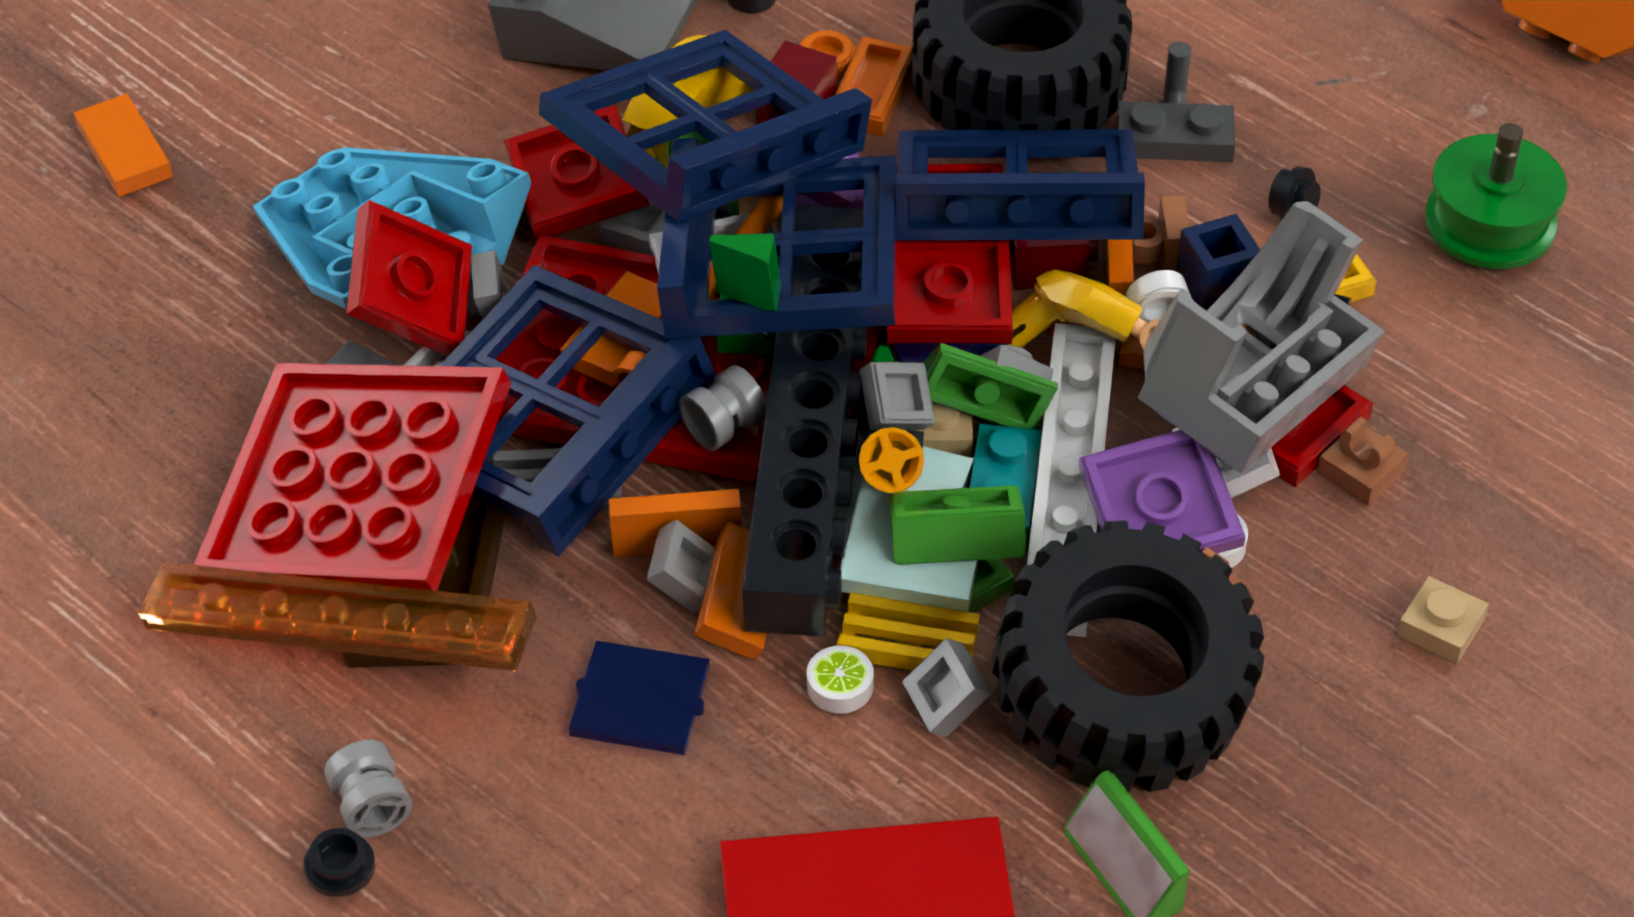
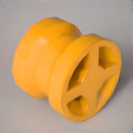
(898, 463)

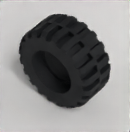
(991, 88)
(1140, 580)

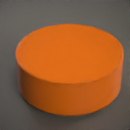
(833, 44)

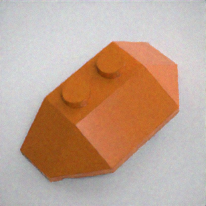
(1590, 26)

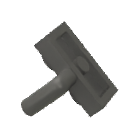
(1177, 128)

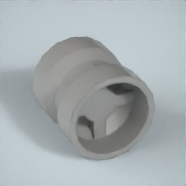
(726, 406)
(369, 792)

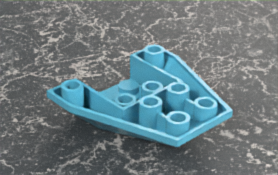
(457, 195)

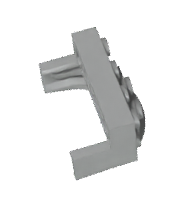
(1228, 384)

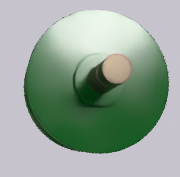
(1495, 199)

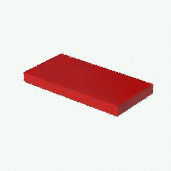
(871, 872)

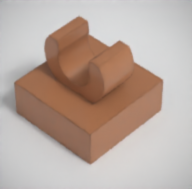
(1163, 233)
(1363, 462)

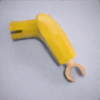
(1078, 301)

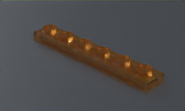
(339, 615)

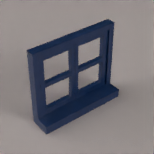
(732, 162)
(1019, 202)
(688, 258)
(611, 436)

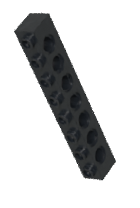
(803, 451)

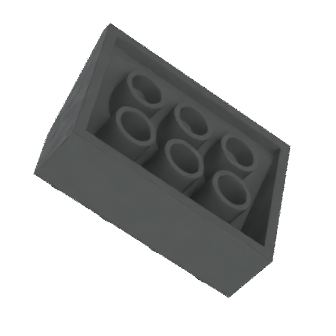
(587, 31)

